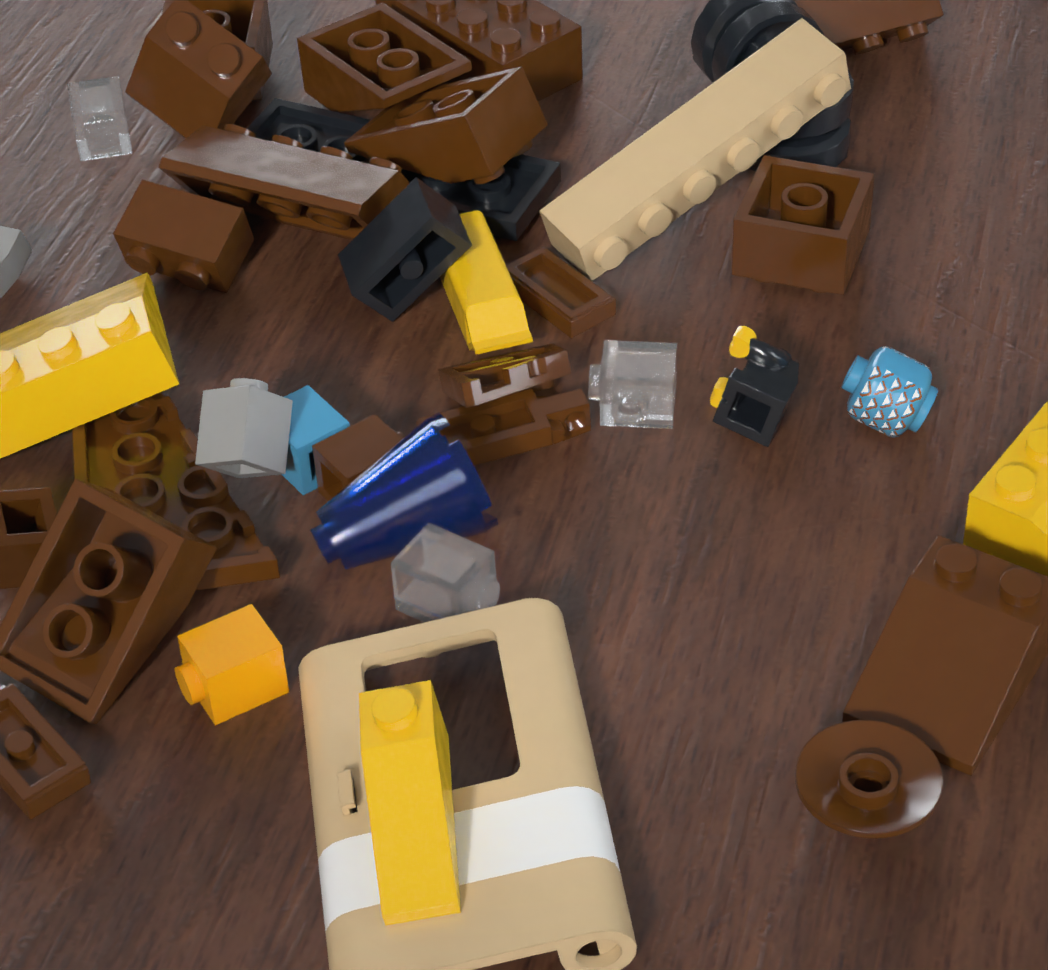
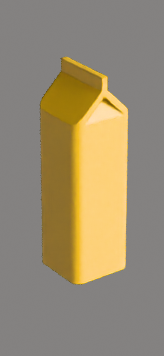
(484, 293)

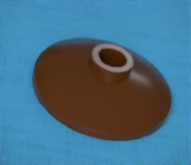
(868, 779)

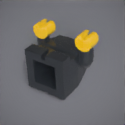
(759, 395)

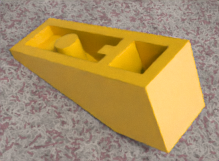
(410, 802)

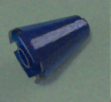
(399, 495)

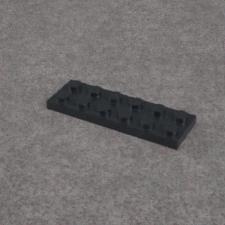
(506, 202)

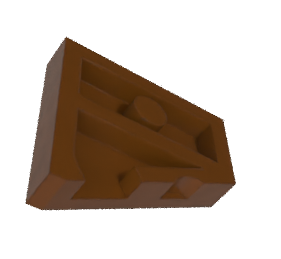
(504, 374)

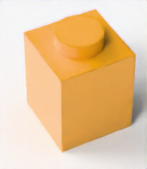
(231, 665)

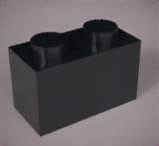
(404, 250)

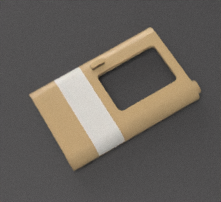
(529, 846)

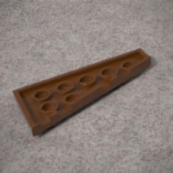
(151, 461)

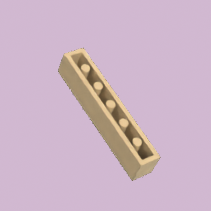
(696, 149)

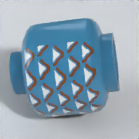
(889, 391)

